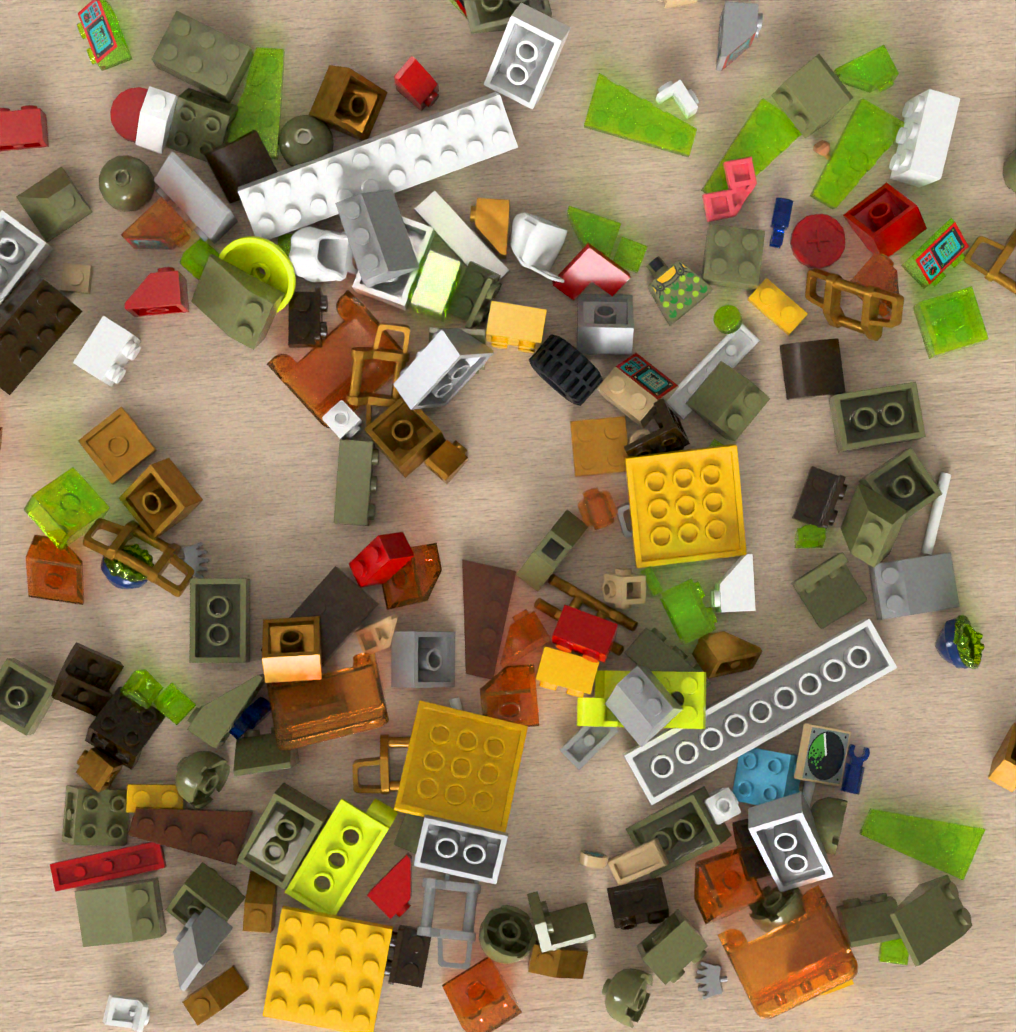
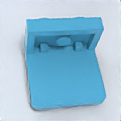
(765, 776)

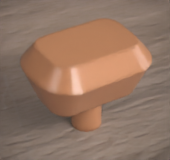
(822, 148)

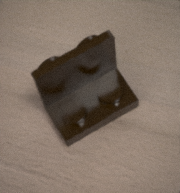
(668, 438)
(123, 728)

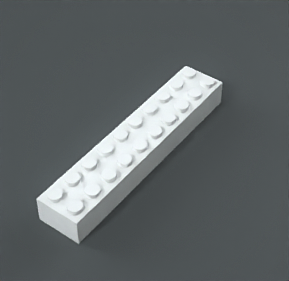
(378, 164)
(761, 710)

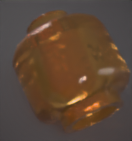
(597, 508)

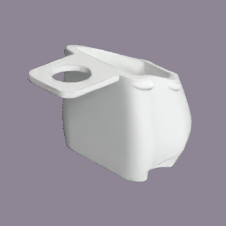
(537, 243)
(321, 255)

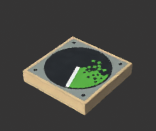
(822, 755)

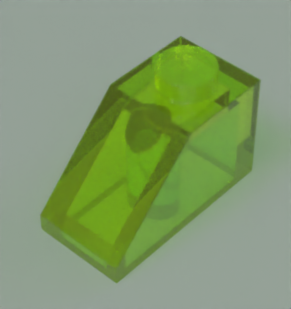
(869, 71)
(594, 229)

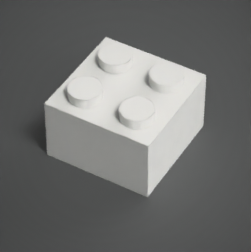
(108, 352)

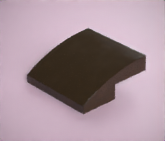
(240, 163)
(812, 369)
(86, 679)
(749, 854)

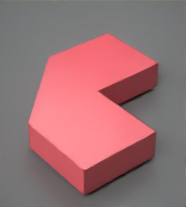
(740, 183)

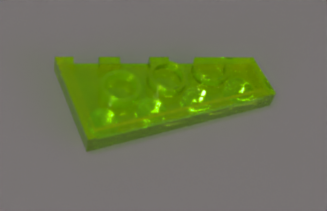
(262, 100)
(628, 117)
(762, 137)
(856, 152)
(931, 841)

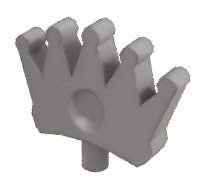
(192, 558)
(711, 979)

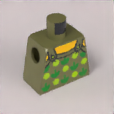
(676, 289)

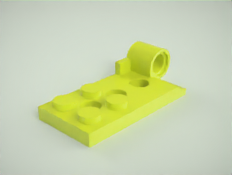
(690, 684)
(371, 830)

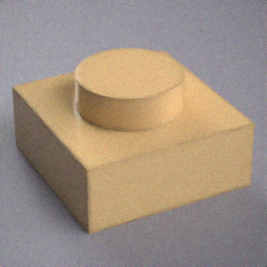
(76, 278)

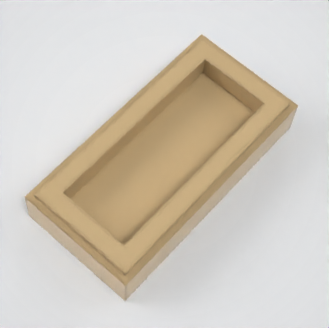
(638, 861)

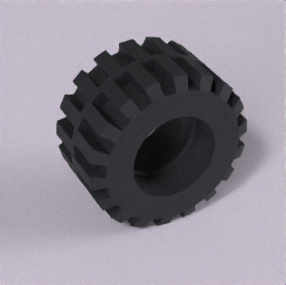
(566, 369)

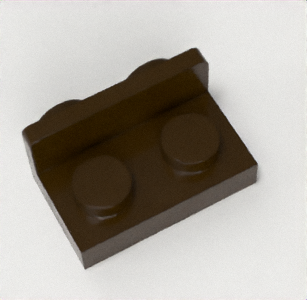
(306, 319)
(819, 498)
(638, 903)
(408, 958)

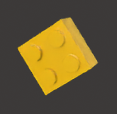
(515, 326)
(566, 671)

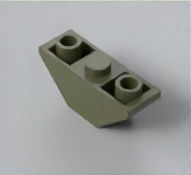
(552, 550)

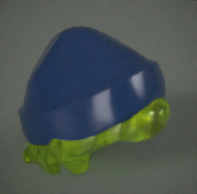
(121, 574)
(960, 643)

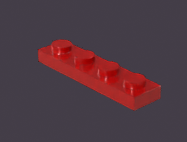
(107, 865)

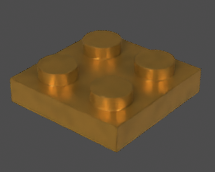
(117, 445)
(599, 446)

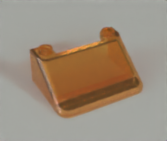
(325, 371)
(331, 707)
(792, 960)

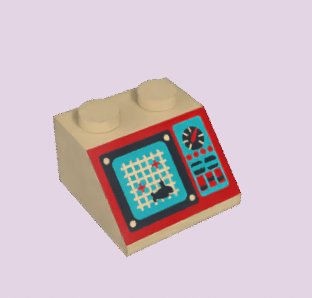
(635, 387)

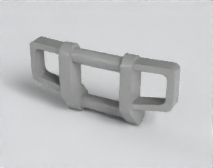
(466, 934)

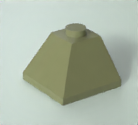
(54, 204)

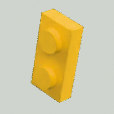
(777, 306)
(152, 796)

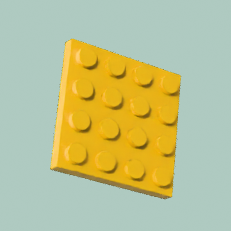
(685, 505)
(461, 767)
(327, 970)

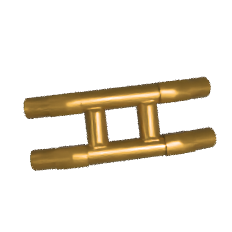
(581, 597)

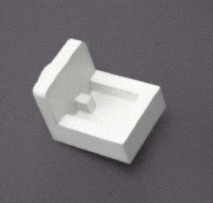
(684, 98)
(343, 421)
(722, 805)
(126, 1012)

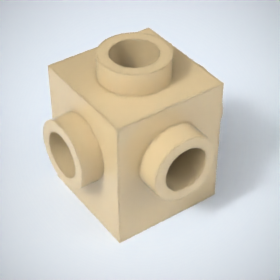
(624, 588)

